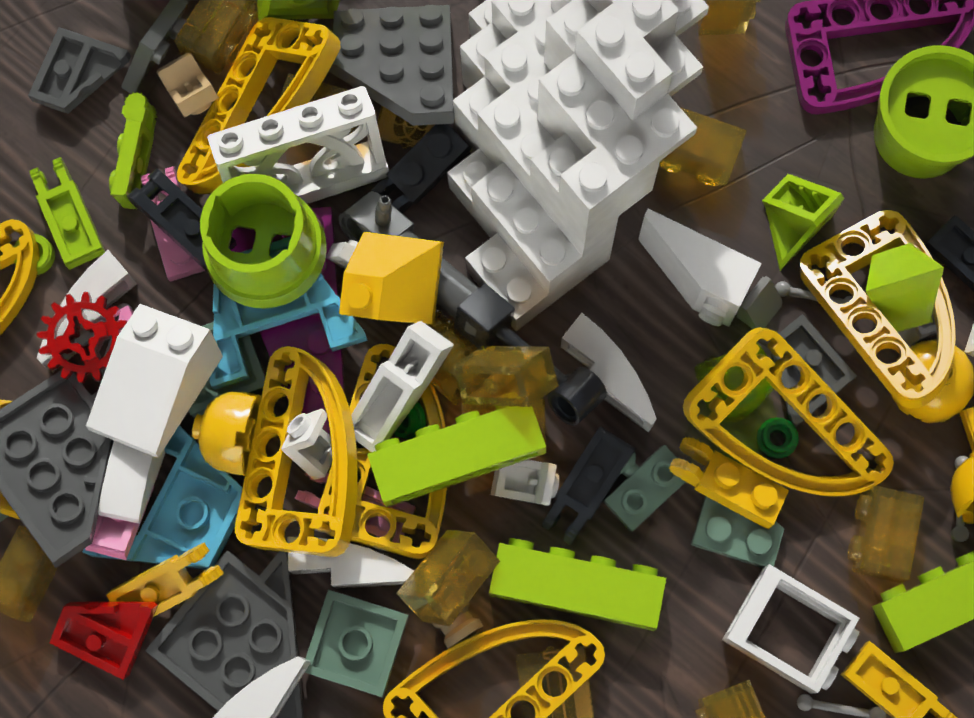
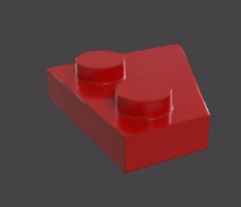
(104, 633)

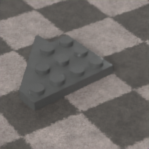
(399, 59)
(53, 465)
(233, 633)

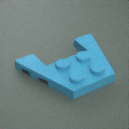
(236, 321)
(191, 509)

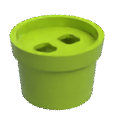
(930, 144)
(269, 210)

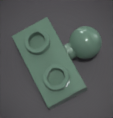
(643, 488)

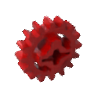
(66, 343)

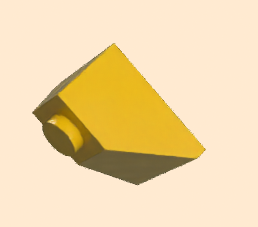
(392, 279)

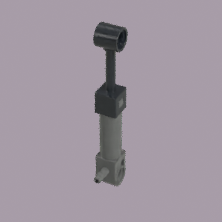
(478, 312)

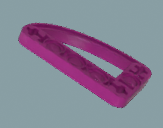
(862, 22)

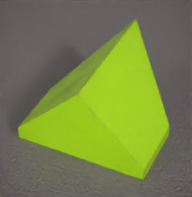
(797, 213)
(904, 286)

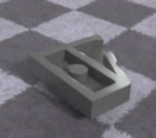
(155, 44)
(75, 70)
(819, 356)

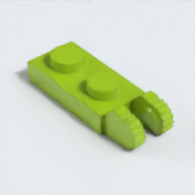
(133, 148)
(67, 217)

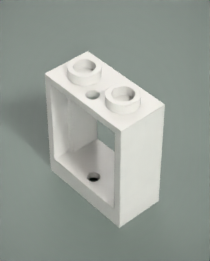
(840, 640)

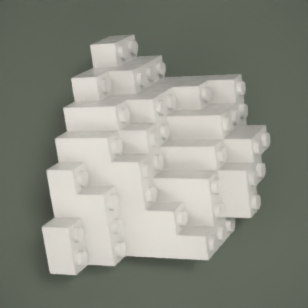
(564, 132)

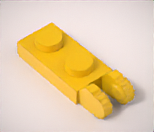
(730, 483)
(167, 582)
(891, 685)

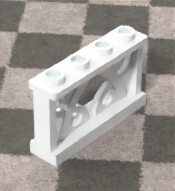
(321, 122)

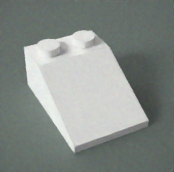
(702, 270)
(152, 379)

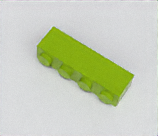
(455, 453)
(578, 586)
(929, 608)

